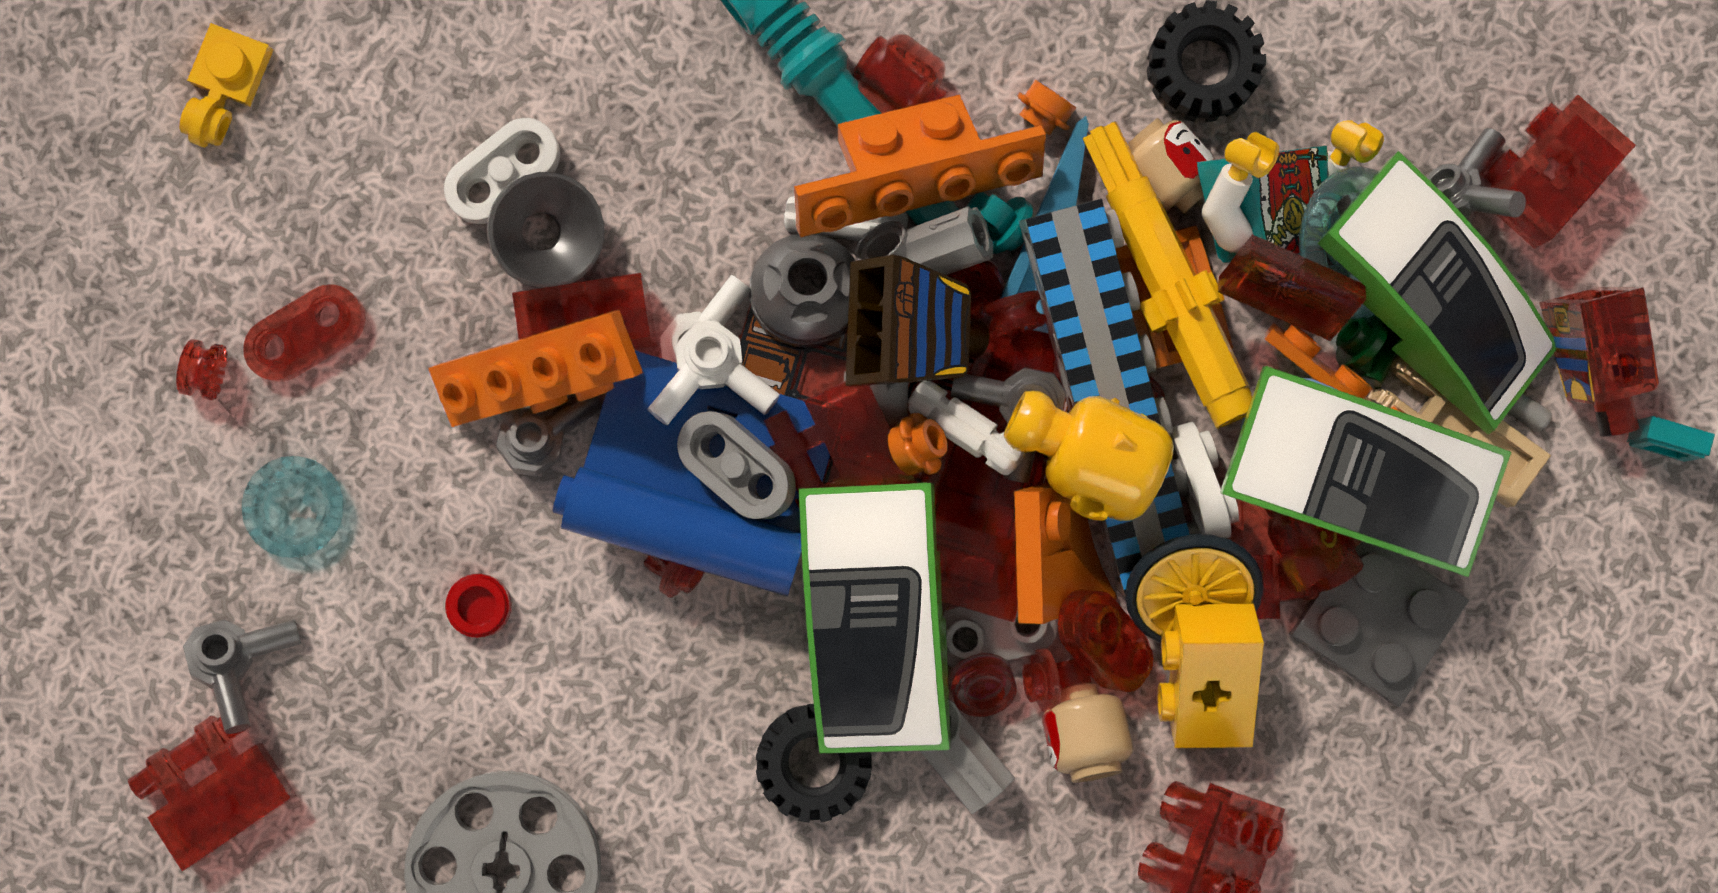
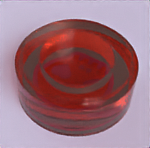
(983, 685)

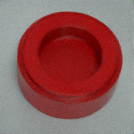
(478, 605)

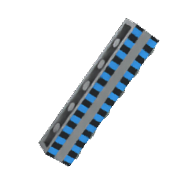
(1102, 354)

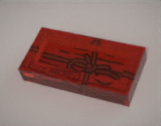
(1291, 288)

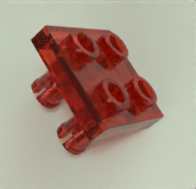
(1227, 844)

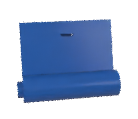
(649, 502)

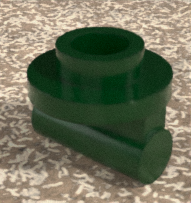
(1367, 349)

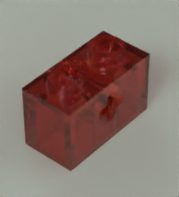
(1586, 154)
(569, 303)

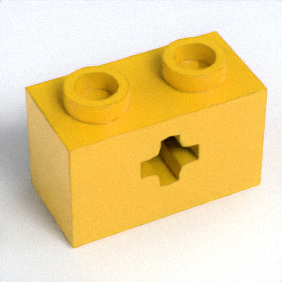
(1212, 675)

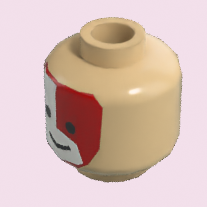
(1169, 160)
(1087, 734)

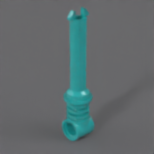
(814, 66)

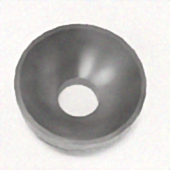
(578, 224)
(796, 317)

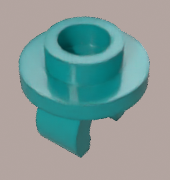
(1003, 219)

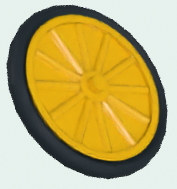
(1193, 572)

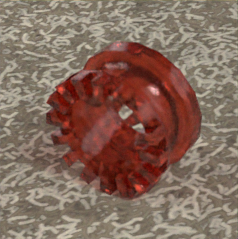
(1015, 312)
(200, 368)

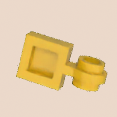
(227, 68)

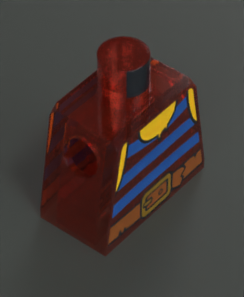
(1604, 352)

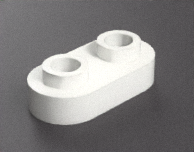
(498, 165)
(1206, 505)

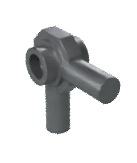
(1465, 184)
(1006, 397)
(536, 441)
(221, 656)

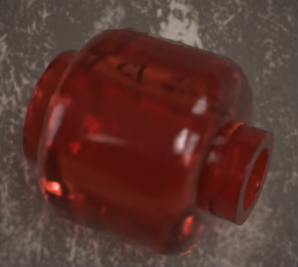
(899, 73)

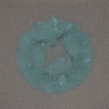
(266, 519)

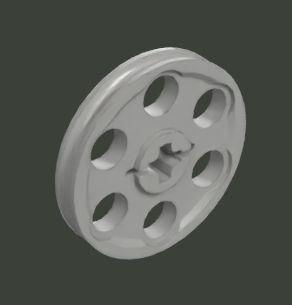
(476, 847)

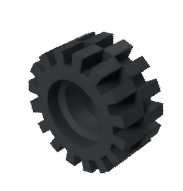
(1211, 25)
(792, 796)

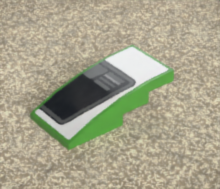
(1441, 292)
(1365, 471)
(875, 618)

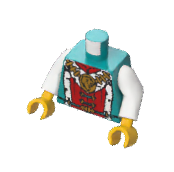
(1268, 189)

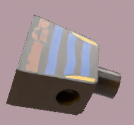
(908, 324)

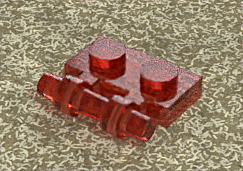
(853, 432)
(218, 807)

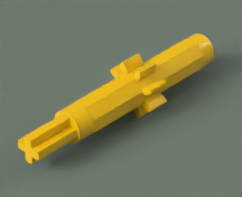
(1179, 296)

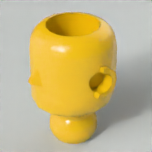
(1096, 453)

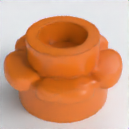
(1045, 108)
(917, 444)

